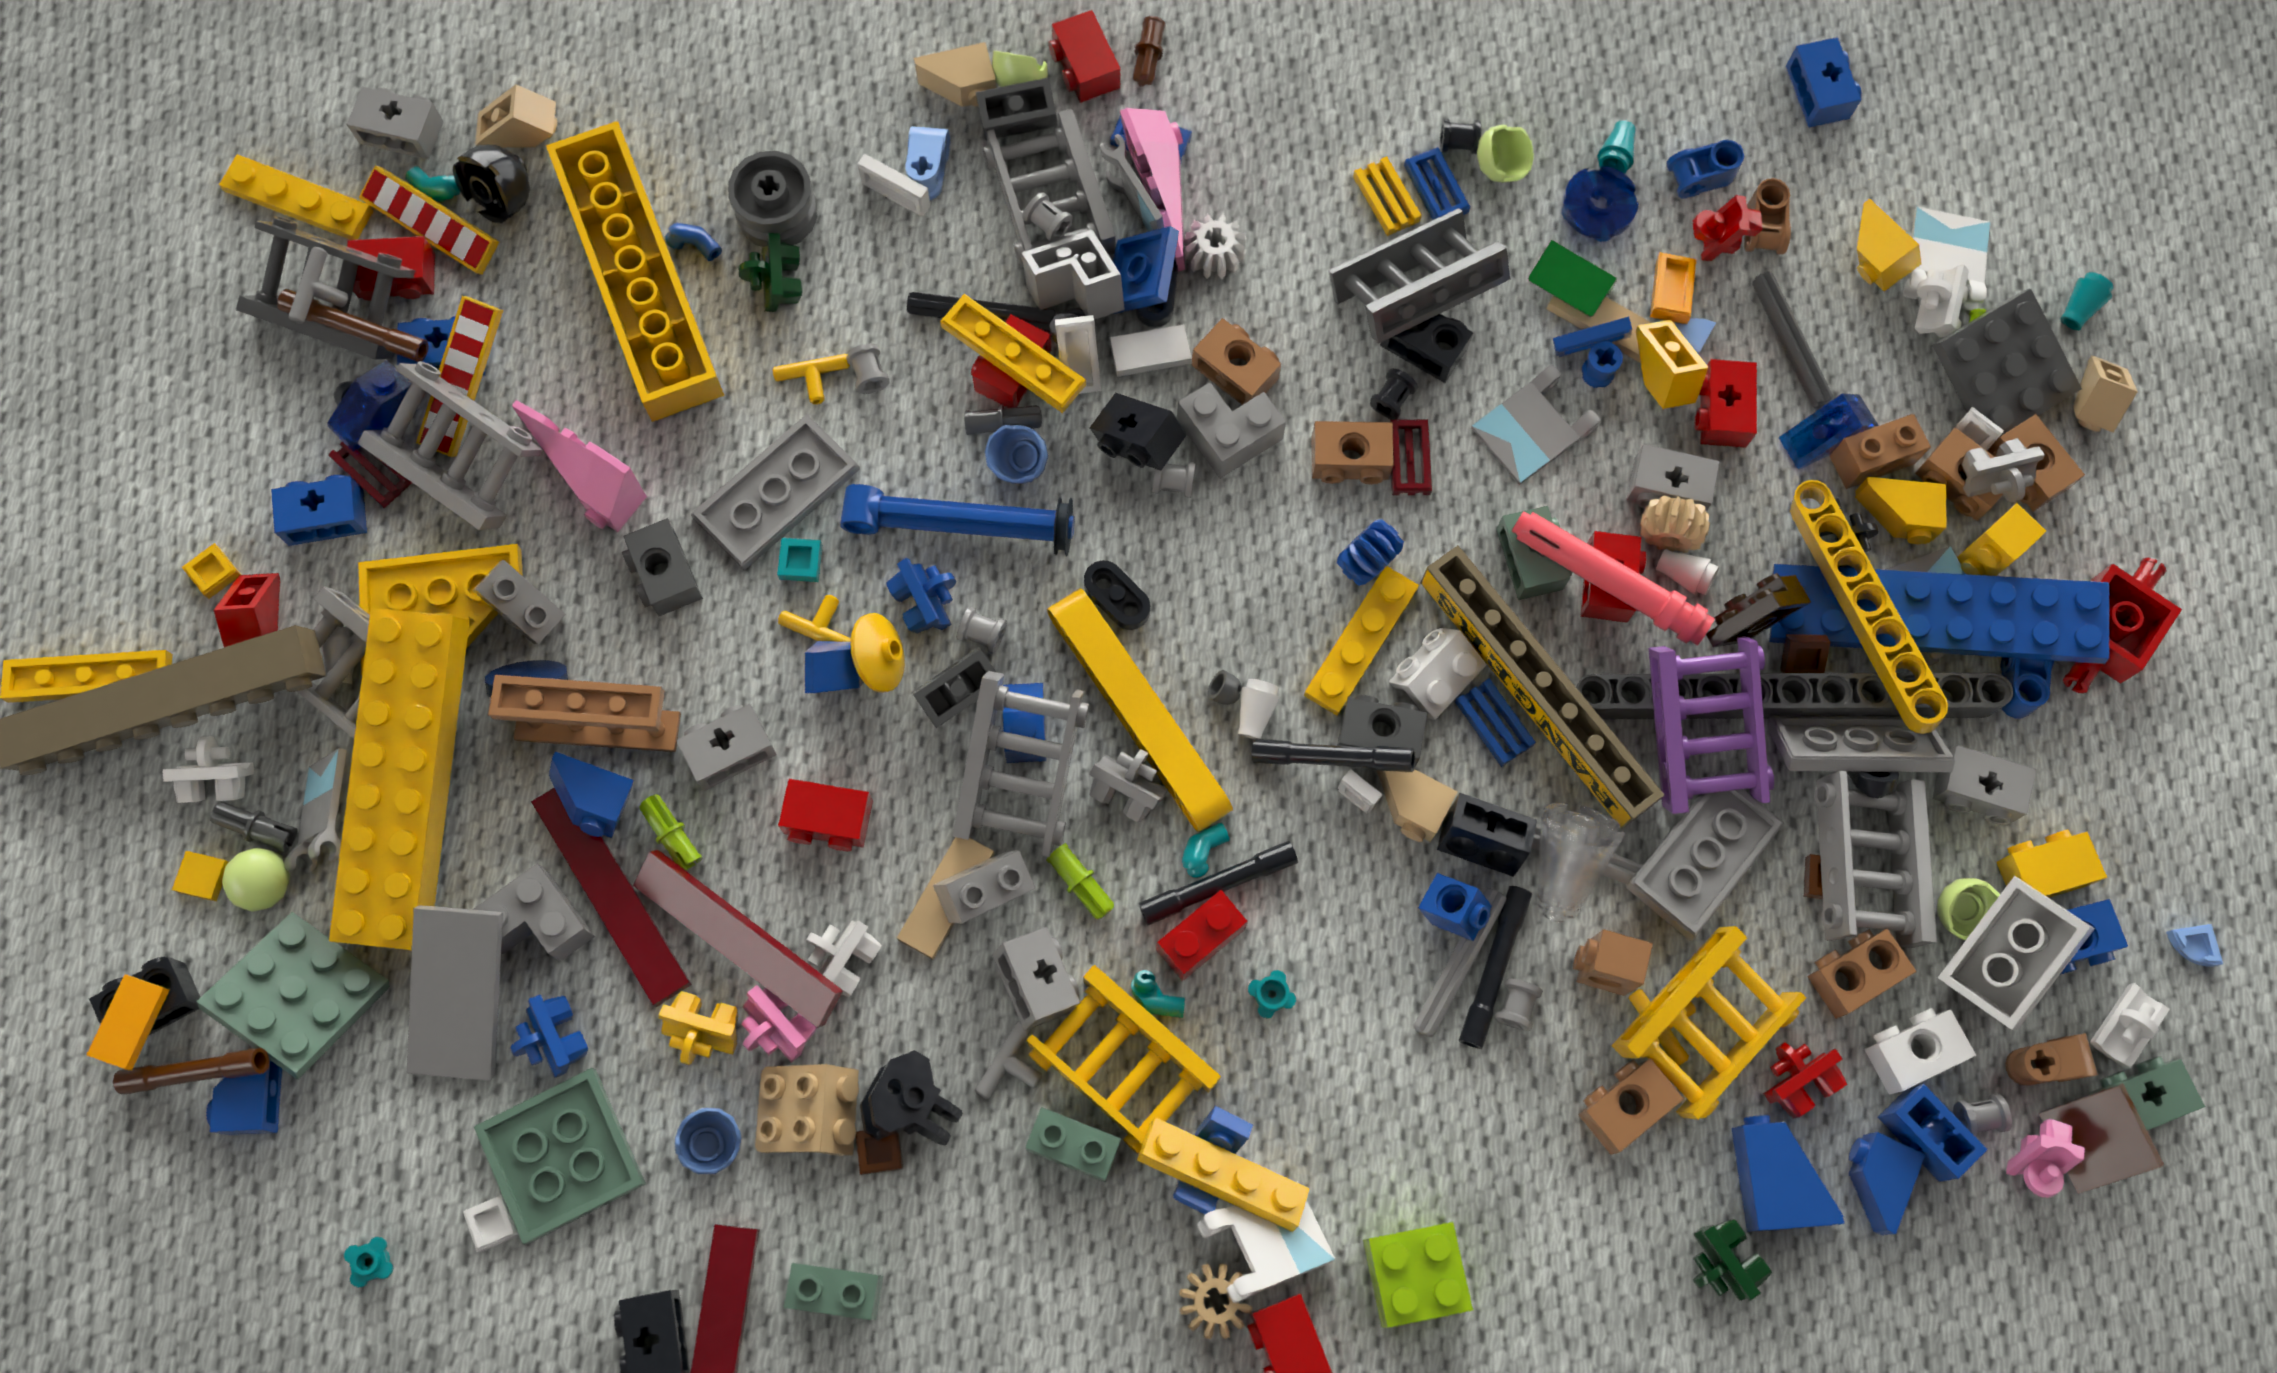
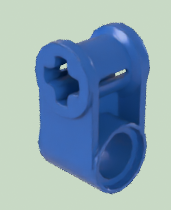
(1699, 169)
(2030, 677)

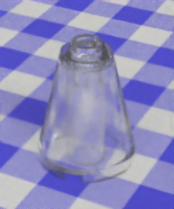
(1573, 857)

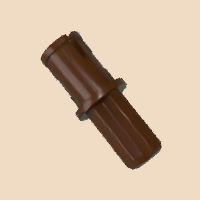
(1148, 50)

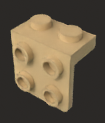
(807, 1109)

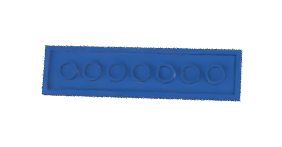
(1967, 614)

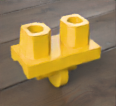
(697, 1033)

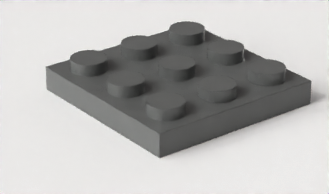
(2008, 363)

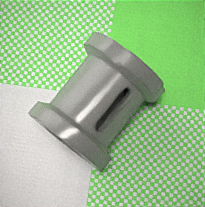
(1047, 217)
(867, 368)
(1174, 479)
(981, 629)
(1518, 1004)
(1984, 1114)

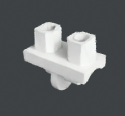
(1941, 300)
(190, 778)
(852, 941)
(2129, 1026)

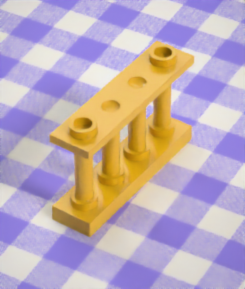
(1669, 1011)
(1131, 1019)

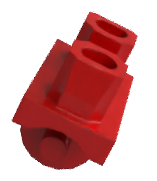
(1724, 228)
(1820, 1070)

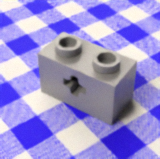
(395, 122)
(1658, 467)
(519, 602)
(747, 746)
(2006, 782)
(984, 887)
(1036, 999)

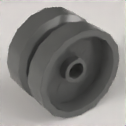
(772, 196)

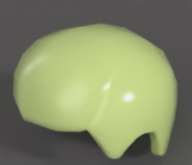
(1016, 68)
(1505, 153)
(256, 879)
(1964, 905)

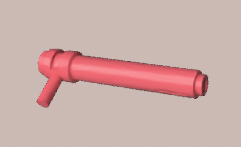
(1665, 608)

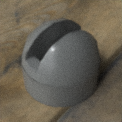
(1224, 688)

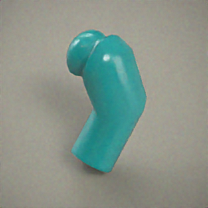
(438, 188)
(1198, 849)
(1152, 998)

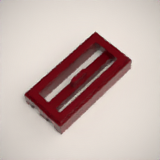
(1411, 487)
(393, 490)

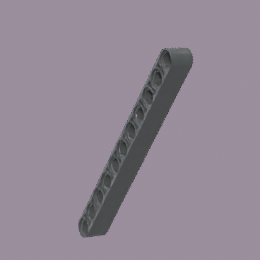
(1807, 689)

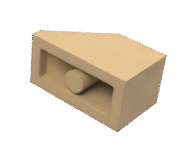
(957, 73)
(516, 120)
(2104, 395)
(1416, 802)

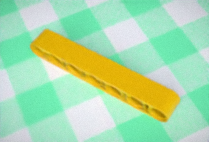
(1868, 624)
(1140, 710)

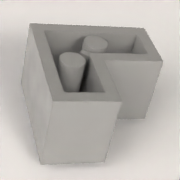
(1074, 270)
(1229, 436)
(539, 907)

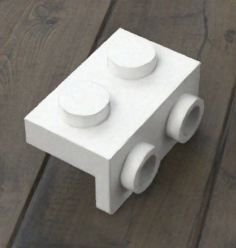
(1438, 671)

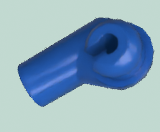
(695, 235)

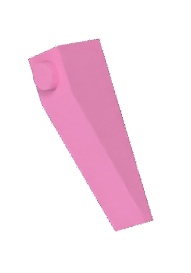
(1157, 159)
(596, 477)

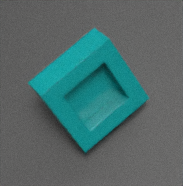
(800, 559)

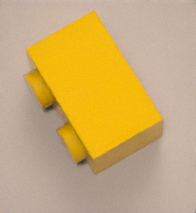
(2001, 543)
(2054, 867)

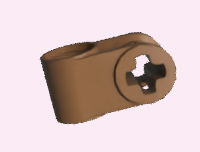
(1775, 217)
(2055, 1060)

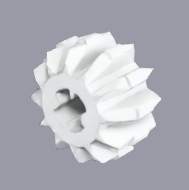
(1213, 259)

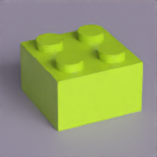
(1417, 1275)

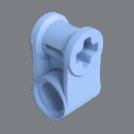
(928, 157)

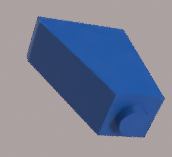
(1779, 1180)

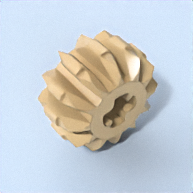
(1675, 524)
(1209, 1314)

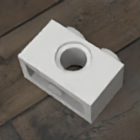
(1942, 1045)

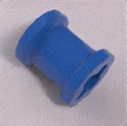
(1604, 353)

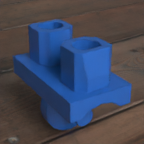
(914, 582)
(544, 1018)

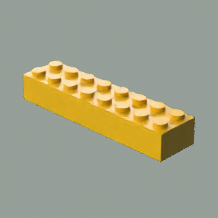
(634, 271)
(398, 776)

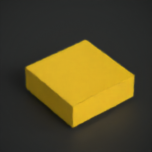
(211, 571)
(200, 876)

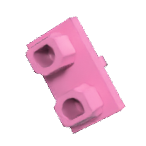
(771, 1028)
(2046, 1158)

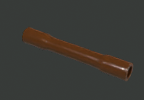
(391, 339)
(229, 1065)

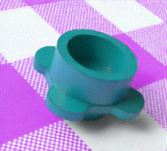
(1274, 982)
(380, 1267)

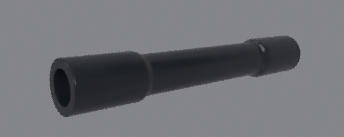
(1379, 758)
(1176, 900)
(1481, 1010)

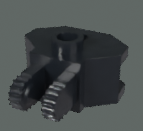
(909, 1102)

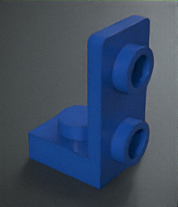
(1224, 1131)

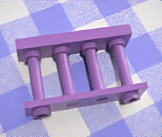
(1671, 709)

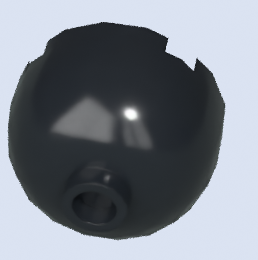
(493, 174)

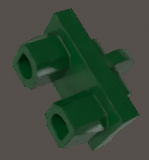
(775, 258)
(1741, 1277)

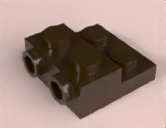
(1754, 614)

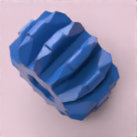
(1370, 552)

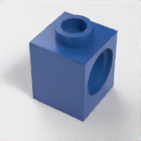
(1445, 896)

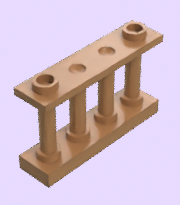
(585, 713)

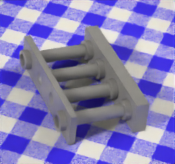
(1075, 168)
(419, 465)
(338, 612)
(981, 776)
(1909, 861)

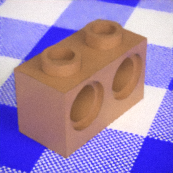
(1864, 979)

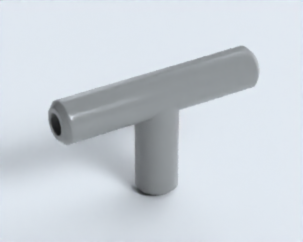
(310, 287)
(1007, 1062)

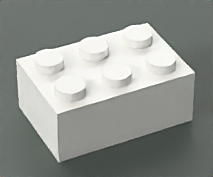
(2015, 953)

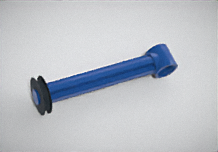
(868, 510)

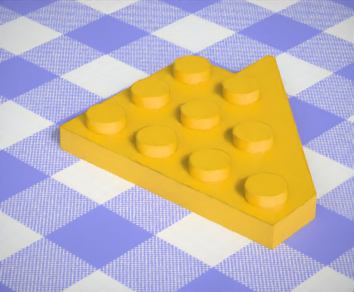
(435, 583)

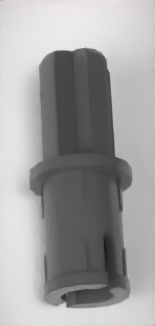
(992, 419)
(254, 826)

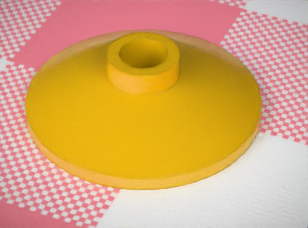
(877, 652)

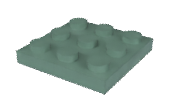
(294, 994)
(559, 1156)

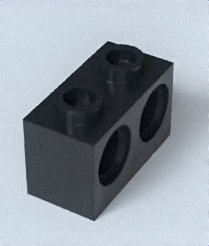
(1422, 350)
(1487, 834)
(179, 1001)

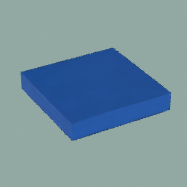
(1146, 266)

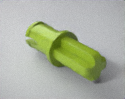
(669, 832)
(1080, 881)

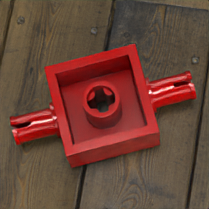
(2136, 624)

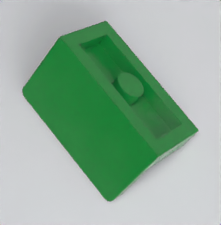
(1572, 279)

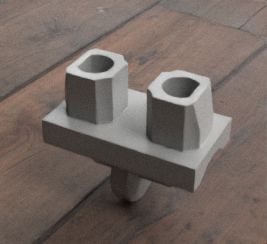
(2004, 474)
(1131, 778)

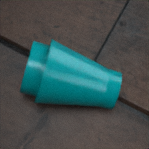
(1619, 147)
(2086, 299)

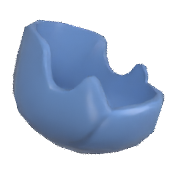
(1016, 454)
(707, 1141)

